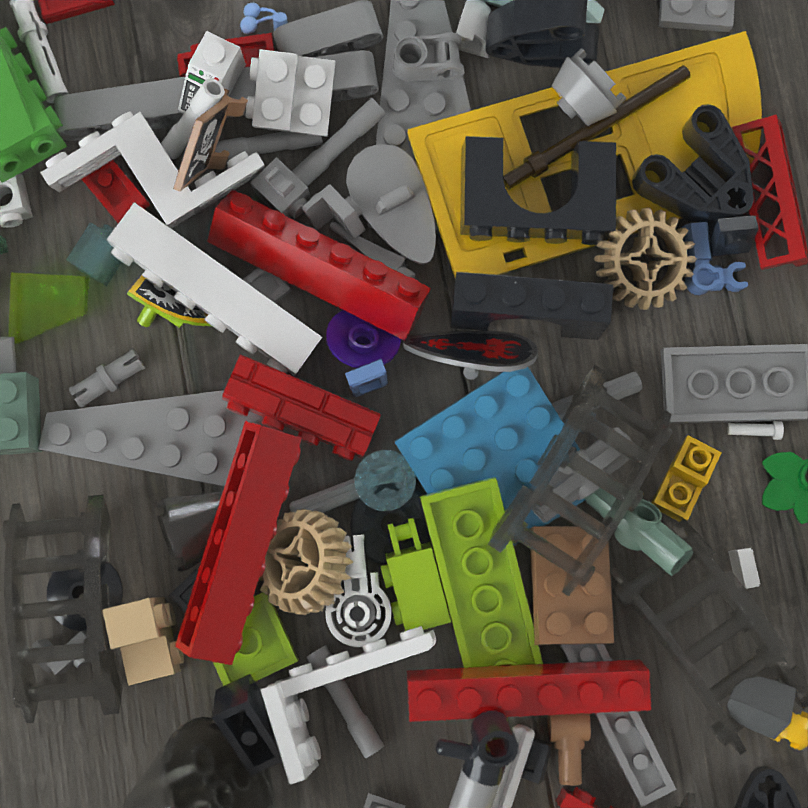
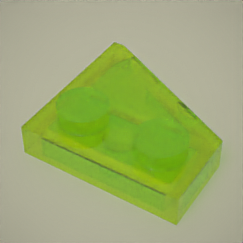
(44, 303)

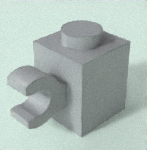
(281, 189)

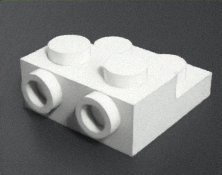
(291, 93)

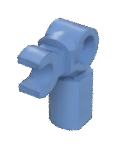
(706, 276)

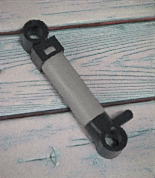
(483, 759)

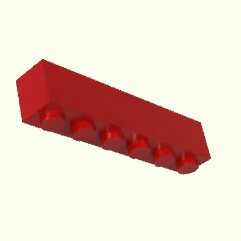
(318, 264)
(238, 544)
(529, 690)

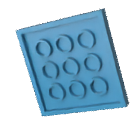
(485, 435)

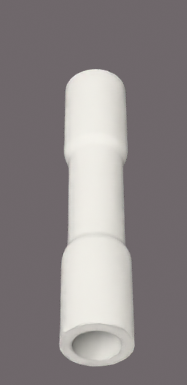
(205, 98)

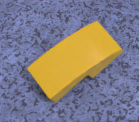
(686, 478)

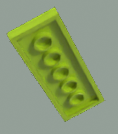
(477, 580)

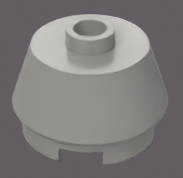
(585, 90)

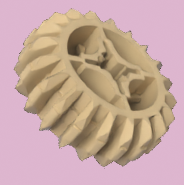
(646, 244)
(321, 546)

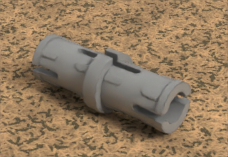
(107, 378)

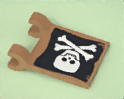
(204, 138)

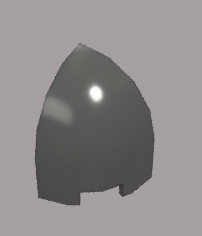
(762, 705)

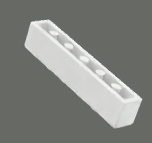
(213, 289)

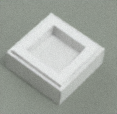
(744, 567)

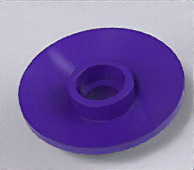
(348, 331)

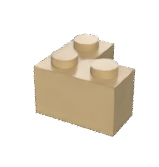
(144, 638)

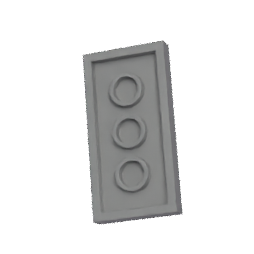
(735, 383)

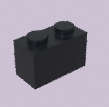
(246, 724)

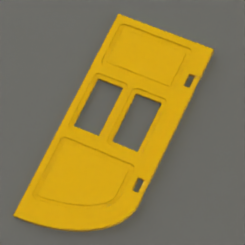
(720, 75)

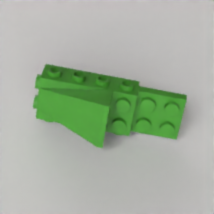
(26, 127)

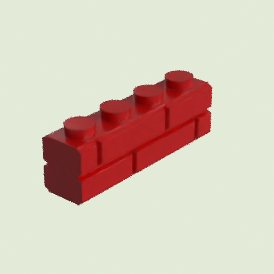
(301, 407)

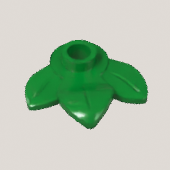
(788, 486)

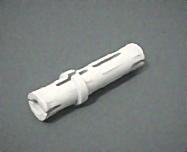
(34, 34)

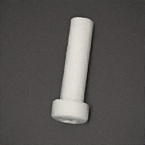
(775, 430)

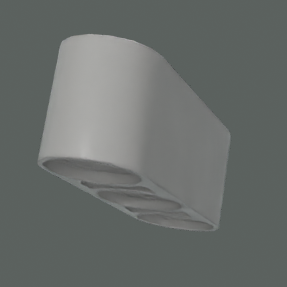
(331, 31)

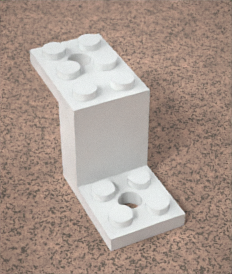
(152, 168)

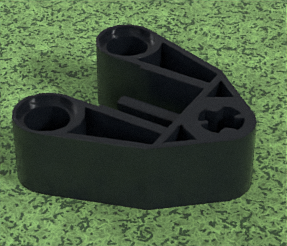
(541, 32)
(710, 181)

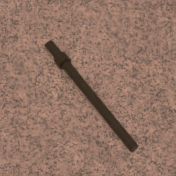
(538, 162)

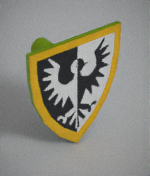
(162, 302)

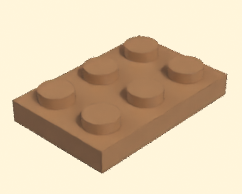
(587, 611)

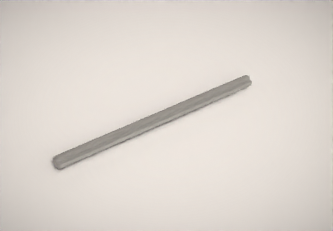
(346, 491)

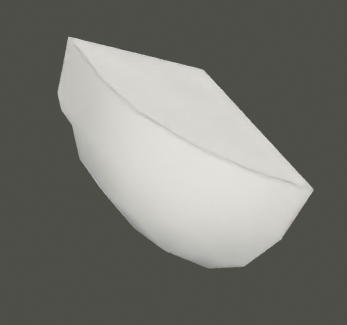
(473, 27)

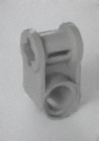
(431, 53)

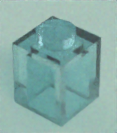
(93, 254)

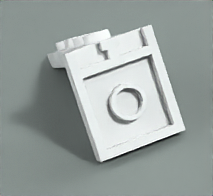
(290, 714)

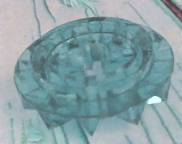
(383, 462)

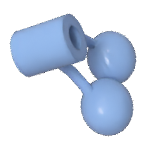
(249, 24)

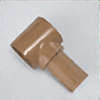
(569, 737)

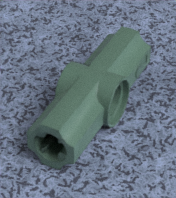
(645, 532)

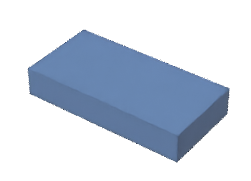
(367, 378)

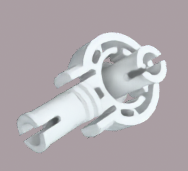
(358, 602)

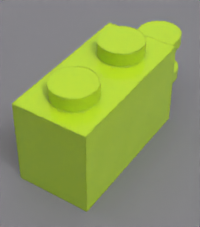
(415, 581)

